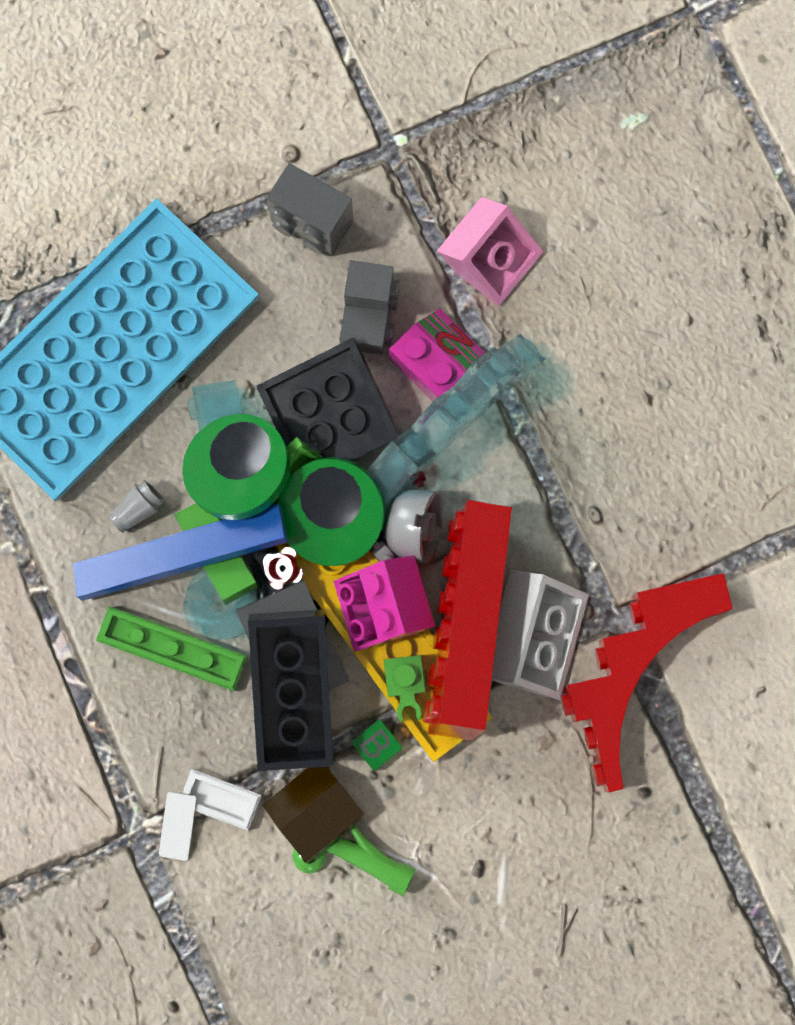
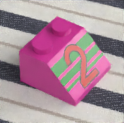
(434, 354)

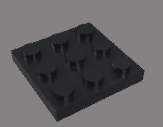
(331, 404)

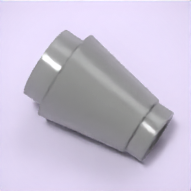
(136, 506)

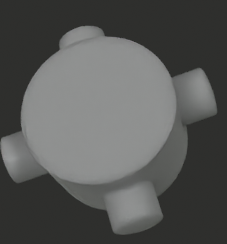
(382, 552)

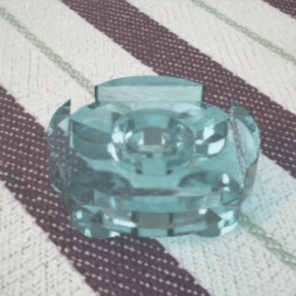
(201, 616)

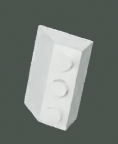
(537, 633)

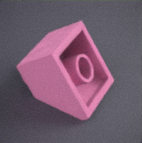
(490, 250)

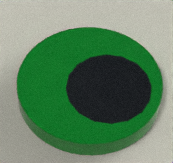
(236, 466)
(332, 511)

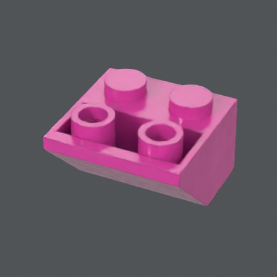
(384, 602)

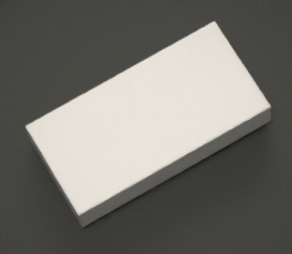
(222, 799)

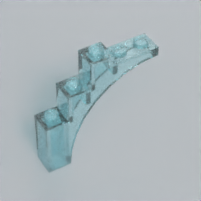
(452, 414)

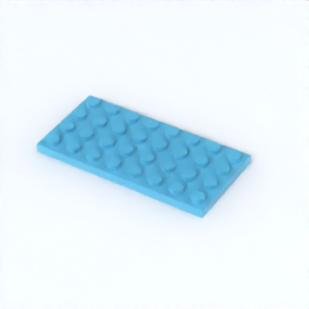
(113, 346)

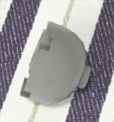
(413, 523)

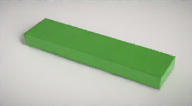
(171, 648)

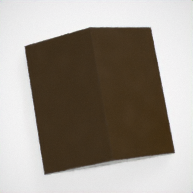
(313, 811)

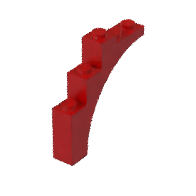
(604, 700)

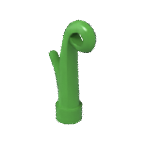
(365, 857)

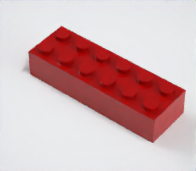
(469, 621)

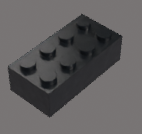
(290, 690)

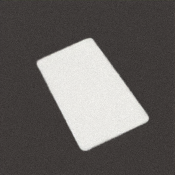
(177, 826)

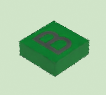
(376, 745)

